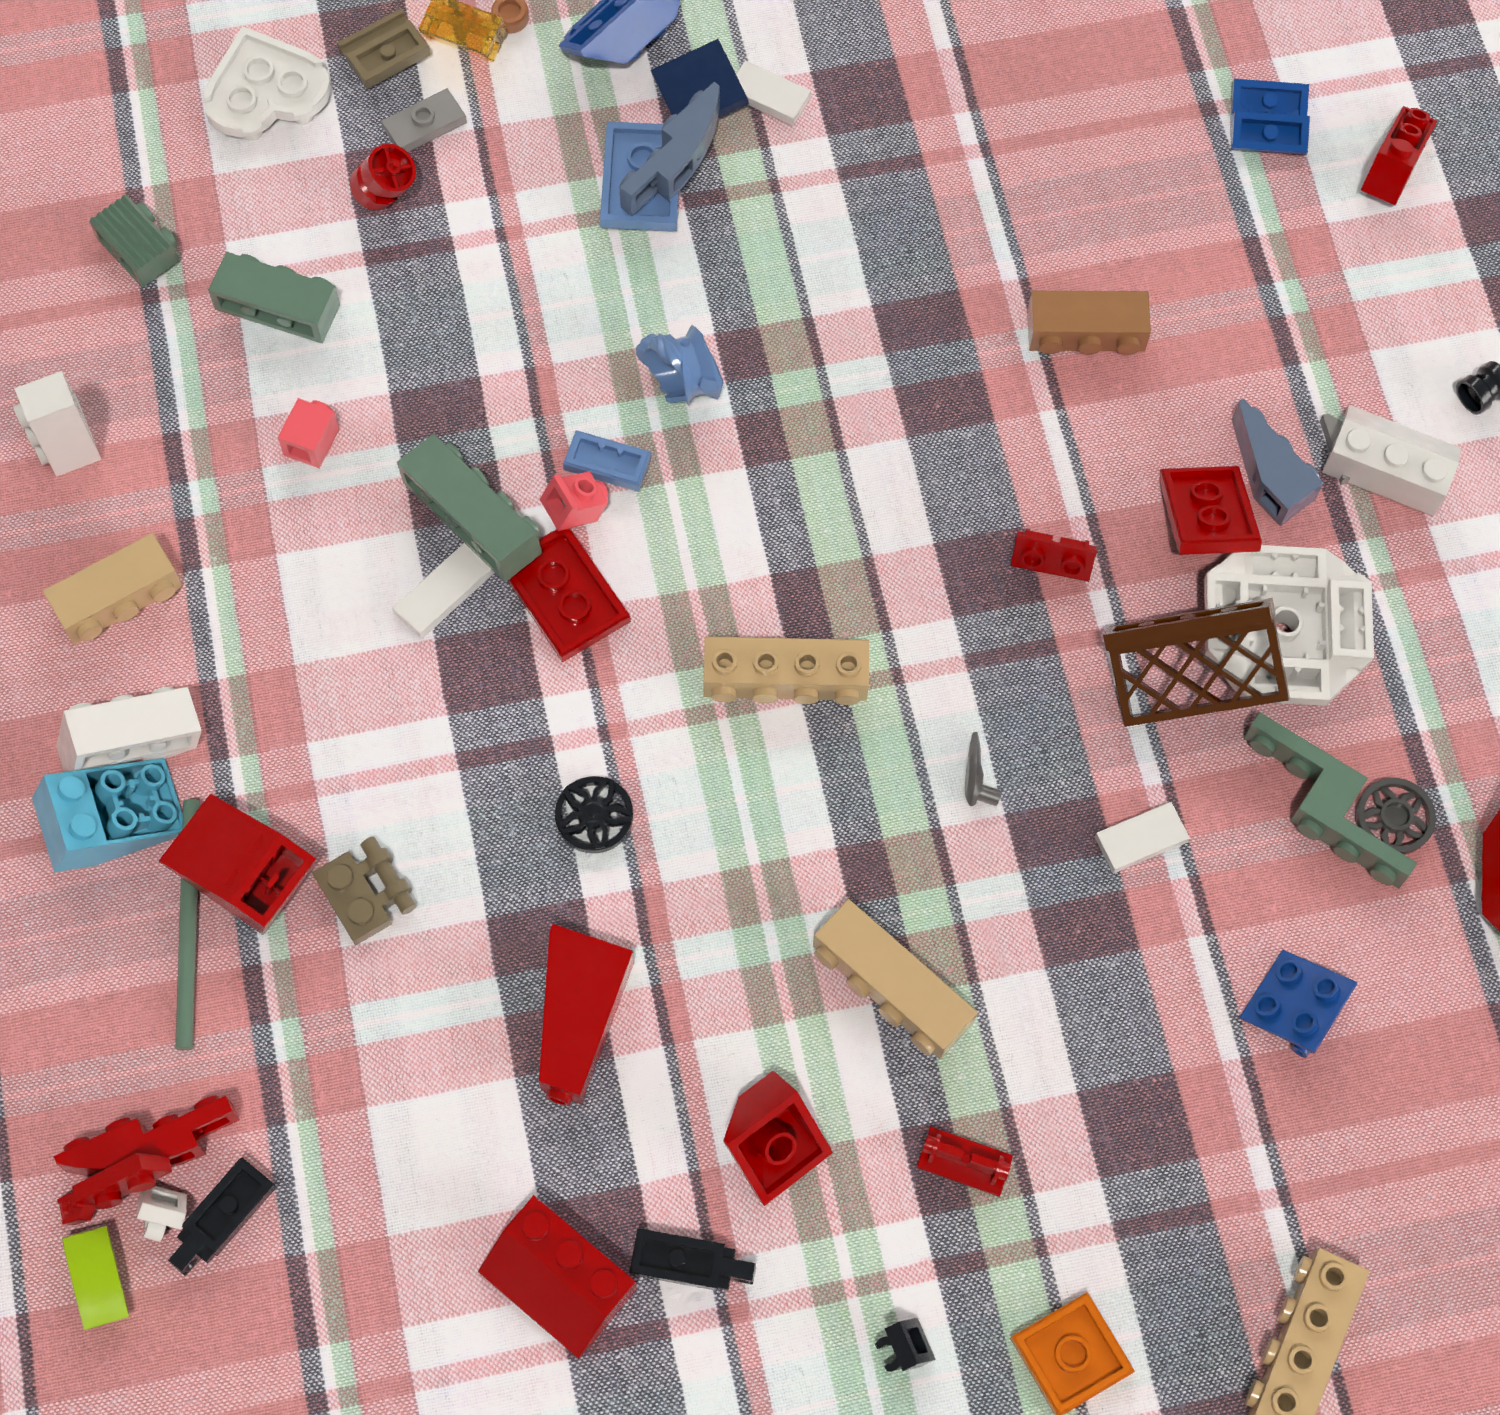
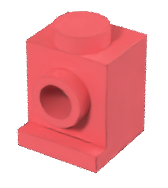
(582, 496)

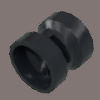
(1480, 390)

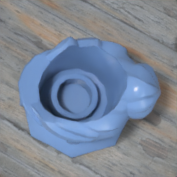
(681, 365)

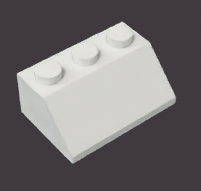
(1393, 460)

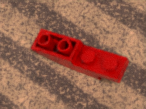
(170, 1137)

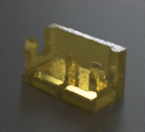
(464, 27)

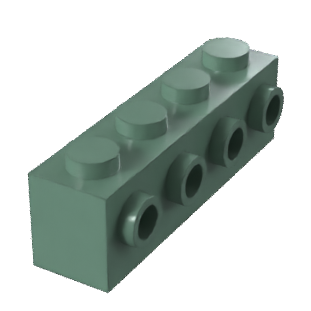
(470, 507)

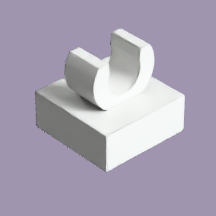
(161, 1209)

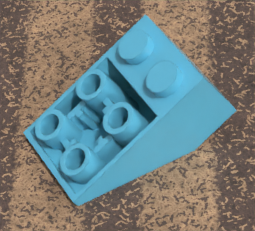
(106, 812)

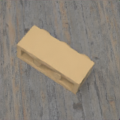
(113, 589)

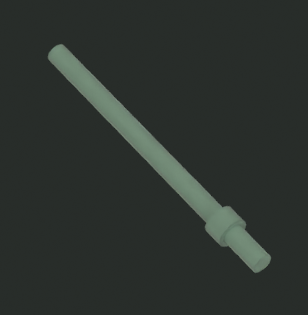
(186, 951)

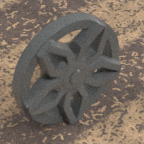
(1397, 814)

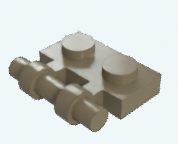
(353, 898)

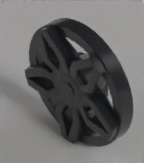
(594, 814)

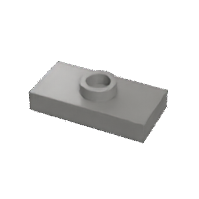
(424, 121)

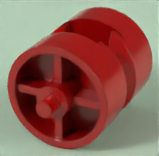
(382, 177)

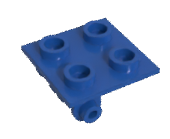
(1298, 1002)

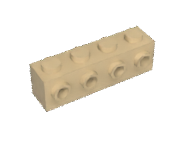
(786, 669)
(894, 980)
(1310, 1336)

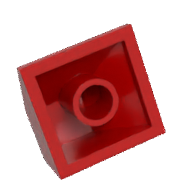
(774, 1137)

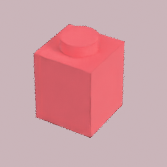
(309, 432)

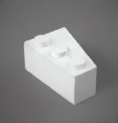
(55, 424)
(128, 729)

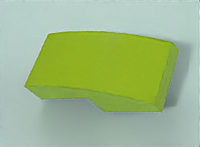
(95, 1277)

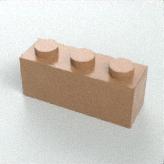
(1088, 321)

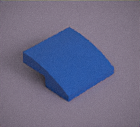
(1269, 116)

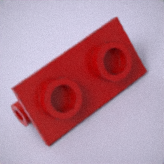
(1064, 558)
(965, 1161)

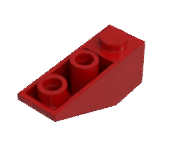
(1399, 154)

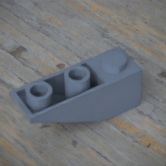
(1274, 471)

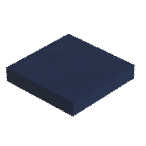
(695, 72)

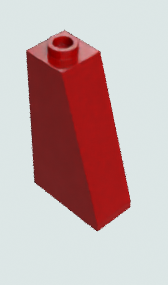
(579, 1006)

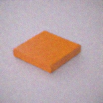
(1072, 1355)

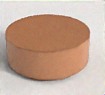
(514, 14)

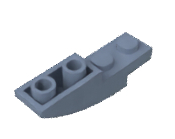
(682, 150)

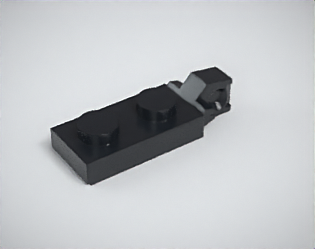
(221, 1215)
(688, 1261)

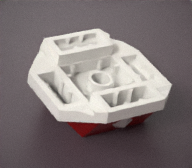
(1320, 603)

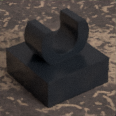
(908, 1344)

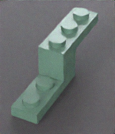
(1328, 801)

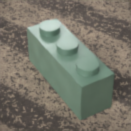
(274, 296)

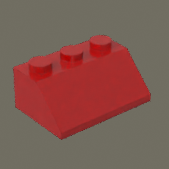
(557, 1277)

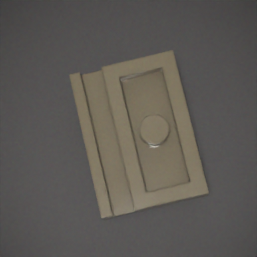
(384, 48)

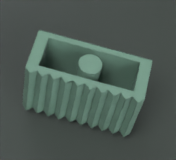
(134, 240)

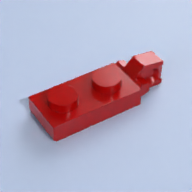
(110, 1185)

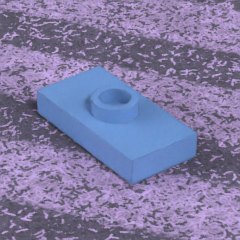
(607, 460)

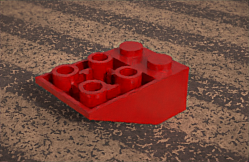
(238, 862)

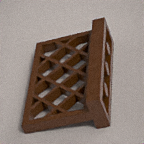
(1192, 627)

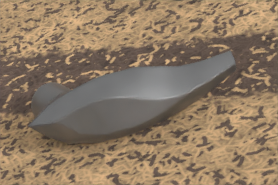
(974, 778)

